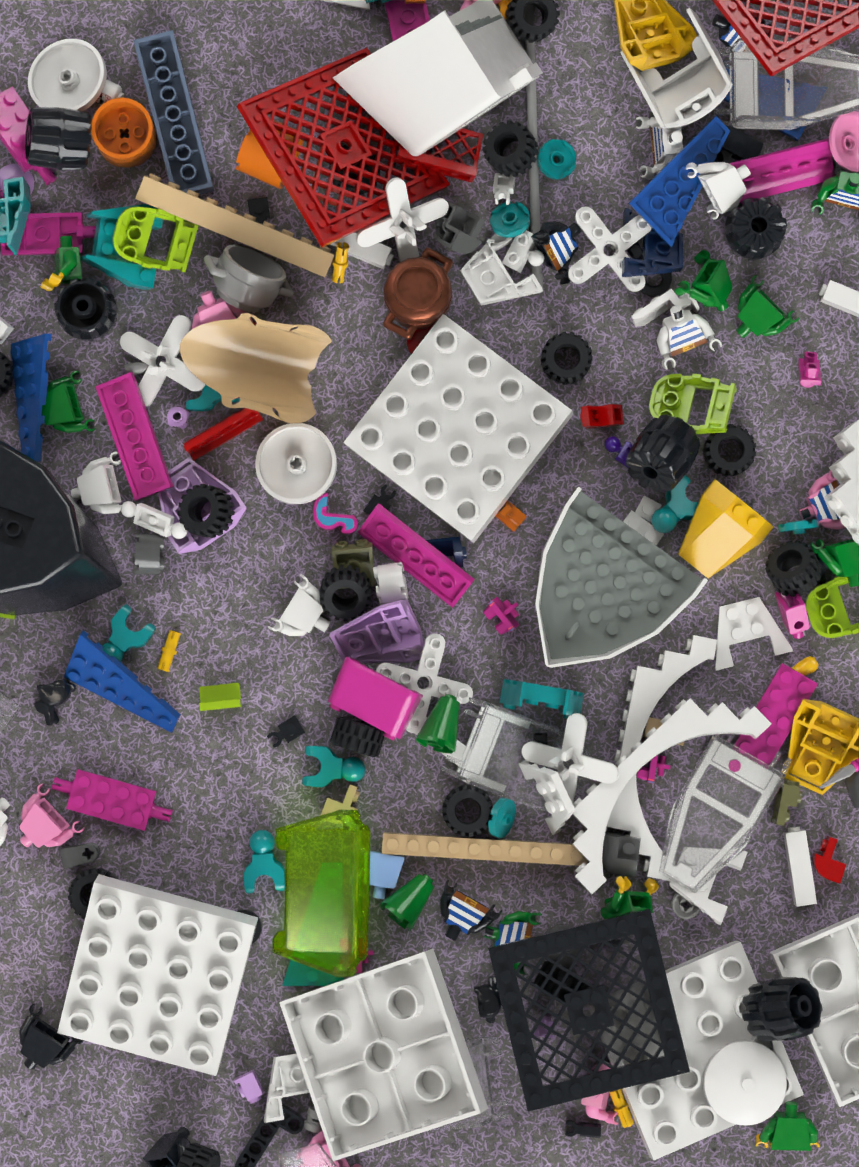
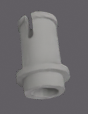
(137, 367)

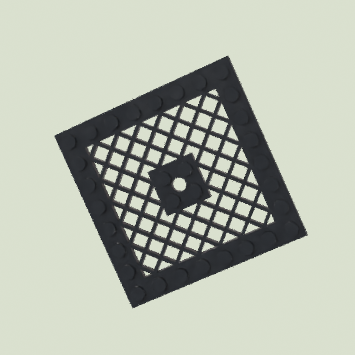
(635, 923)

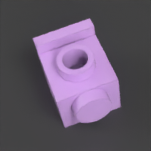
(250, 1086)

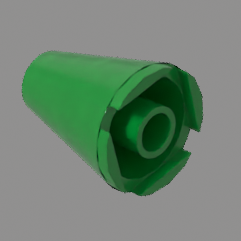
(441, 726)
(408, 901)

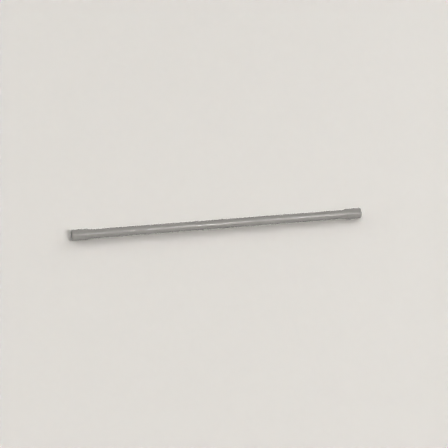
(532, 127)

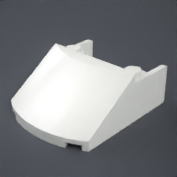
(690, 91)

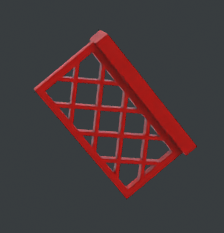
(449, 167)
(222, 432)

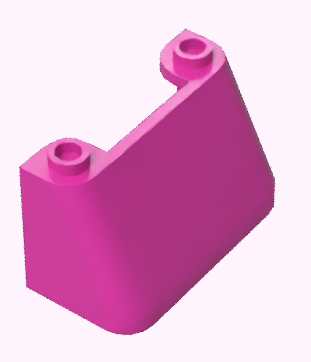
(374, 698)

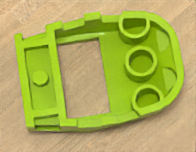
(133, 233)
(675, 396)
(828, 611)

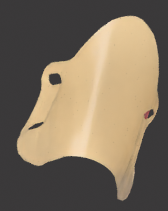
(257, 363)

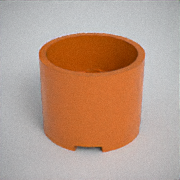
(129, 117)
(255, 162)

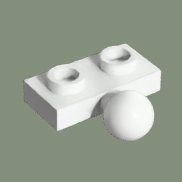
(521, 251)

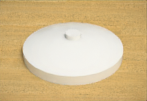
(67, 75)
(296, 463)
(744, 1082)

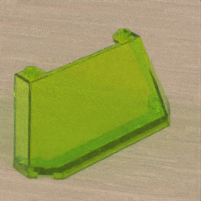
(326, 892)

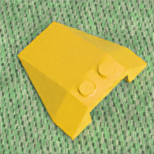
(652, 33)
(721, 530)
(821, 743)

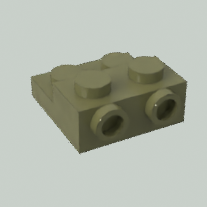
(357, 555)
(787, 795)

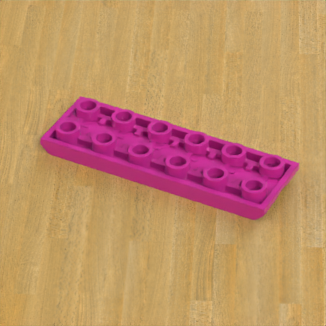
(787, 169)

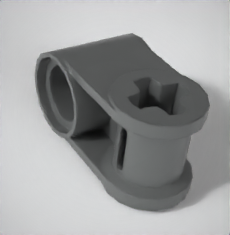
(75, 854)

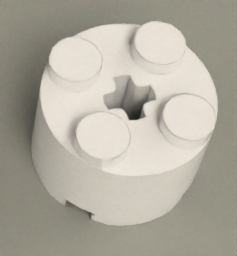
(390, 583)

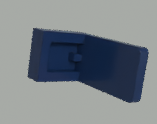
(450, 547)

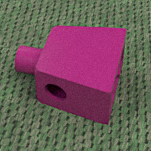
(793, 617)

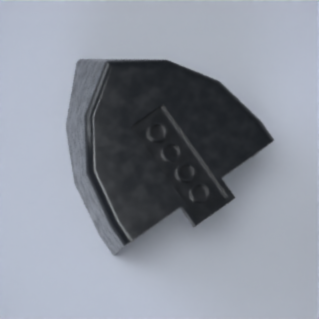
(47, 542)

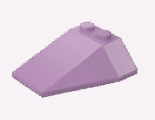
(182, 481)
(381, 635)

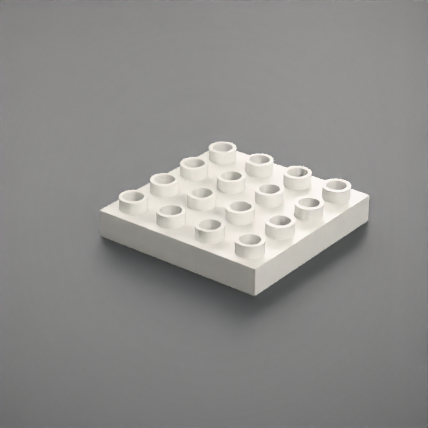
(458, 428)
(832, 967)
(157, 974)
(709, 1016)
(383, 1055)

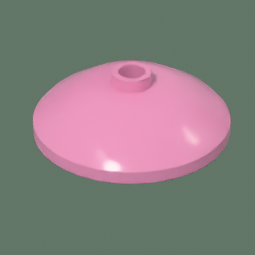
(845, 141)

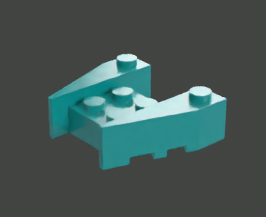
(14, 212)
(107, 259)
(515, 691)

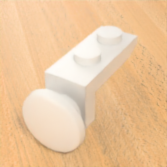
(661, 304)

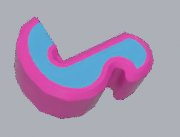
(332, 521)

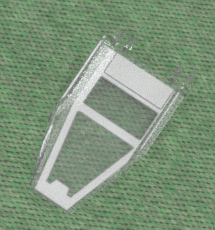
(798, 96)
(496, 750)
(717, 812)

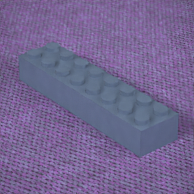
(173, 112)

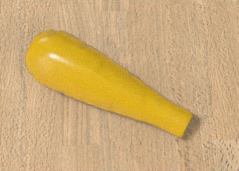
(806, 666)

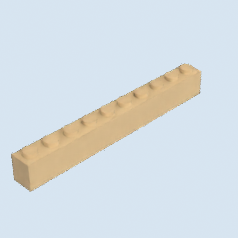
(235, 226)
(481, 849)

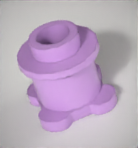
(182, 421)
(541, 1031)

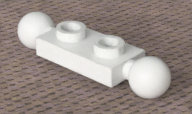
(153, 519)

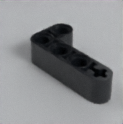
(264, 1140)

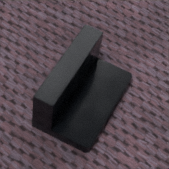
(741, 144)

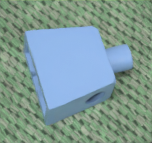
(384, 872)

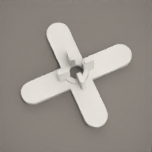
(399, 212)
(600, 237)
(169, 348)
(428, 668)
(571, 749)

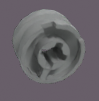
(684, 913)

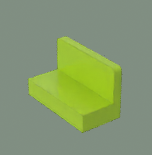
(220, 696)

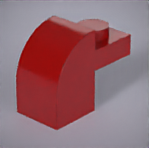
(601, 416)
(824, 865)

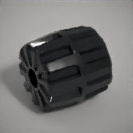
(58, 138)
(764, 218)
(94, 321)
(663, 453)
(782, 1009)

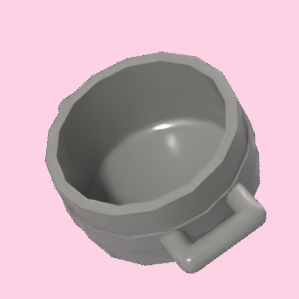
(247, 278)

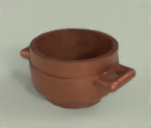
(417, 293)

